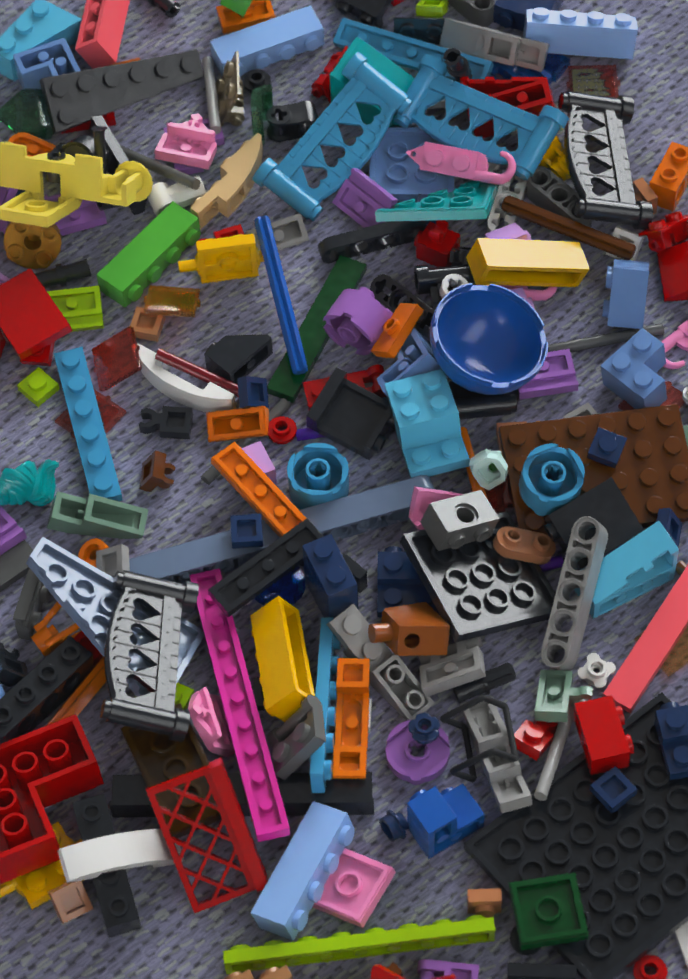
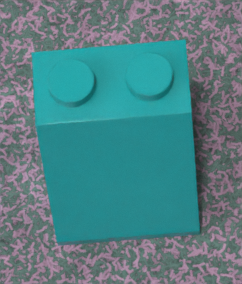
(381, 64)

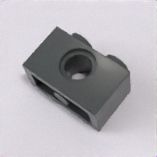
(459, 520)

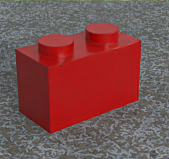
(602, 734)

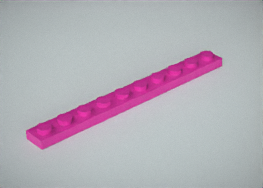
(241, 713)

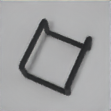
(470, 762)

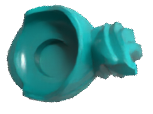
(28, 484)

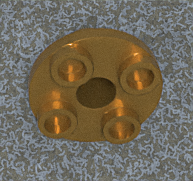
(32, 245)

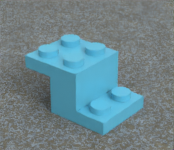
(427, 424)

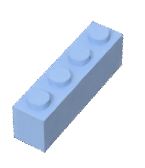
(582, 33)
(269, 41)
(303, 871)

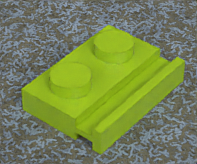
(80, 307)

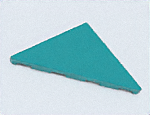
(468, 202)

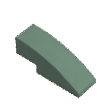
(96, 517)

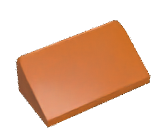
(237, 424)

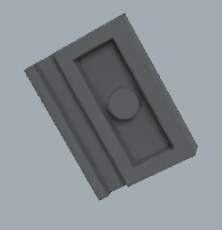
(29, 605)

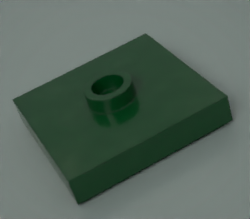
(548, 911)

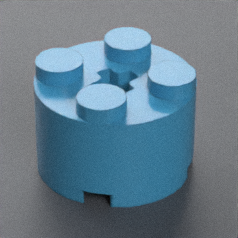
(317, 475)
(564, 483)

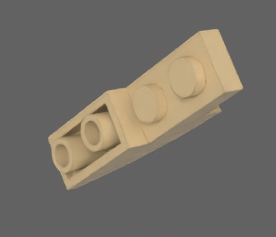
(234, 185)

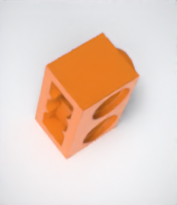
(671, 177)

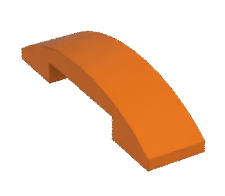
(351, 718)

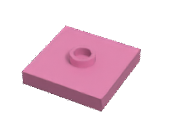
(355, 888)

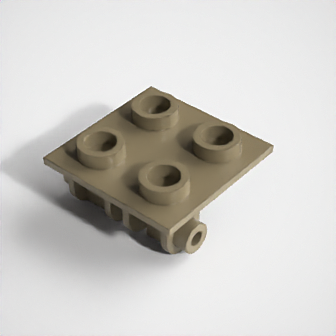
(231, 93)

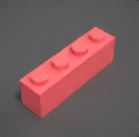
(101, 31)

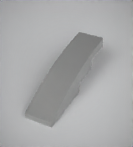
(503, 776)

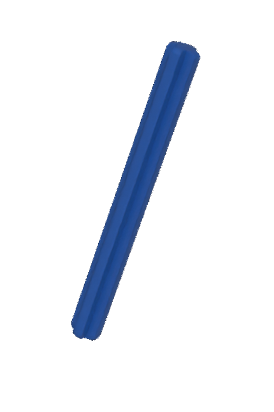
(281, 295)

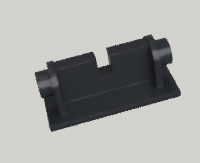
(422, 29)

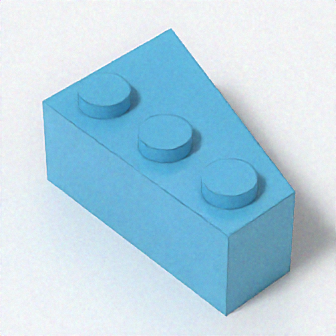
(35, 27)
(634, 569)

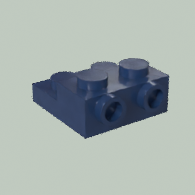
(398, 581)
(672, 732)

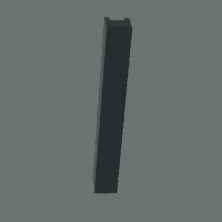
(347, 795)

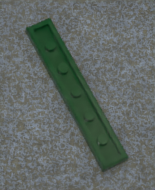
(344, 275)

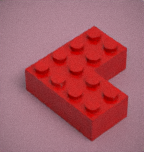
(34, 775)

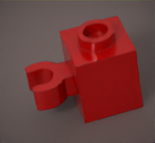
(435, 243)

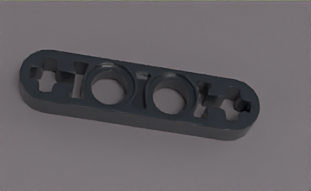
(372, 237)
(399, 291)

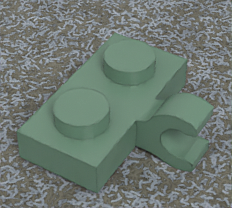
(557, 695)

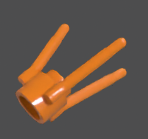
(49, 638)

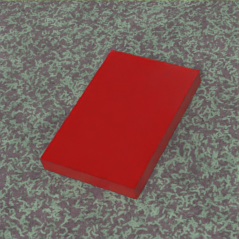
(29, 315)

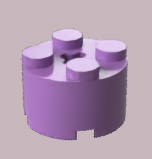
(356, 319)

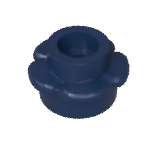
(424, 736)
(394, 825)

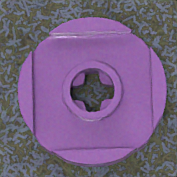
(416, 769)

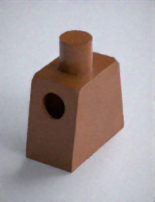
(412, 630)

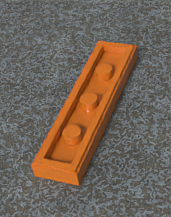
(257, 489)

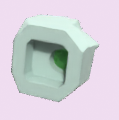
(489, 468)

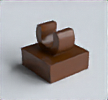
(153, 472)

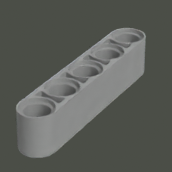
(569, 580)

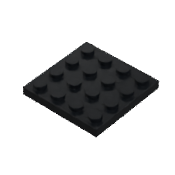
(478, 587)

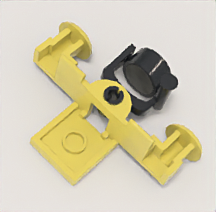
(82, 175)

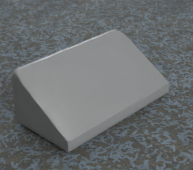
(286, 232)

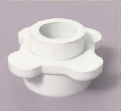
(596, 679)

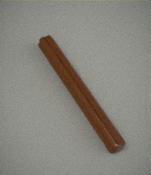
(568, 227)

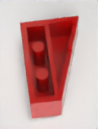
(522, 92)

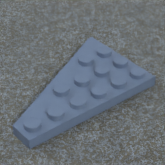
(90, 599)

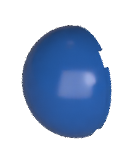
(487, 339)

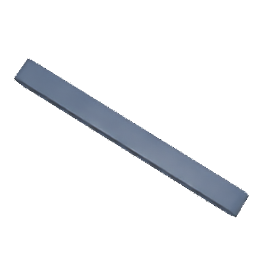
(337, 517)

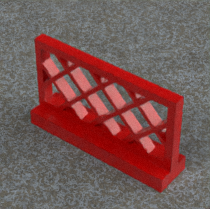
(236, 827)

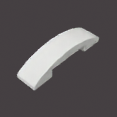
(208, 400)
(115, 853)

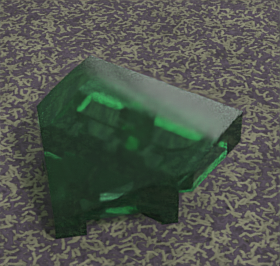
(260, 103)
(27, 114)

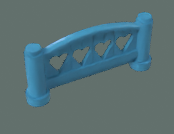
(364, 87)
(534, 131)

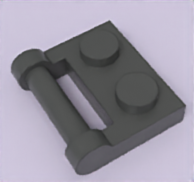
(297, 737)

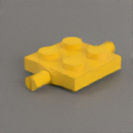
(225, 259)
(36, 884)

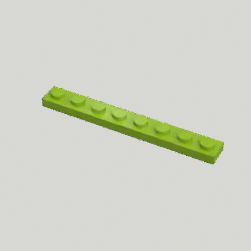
(371, 943)

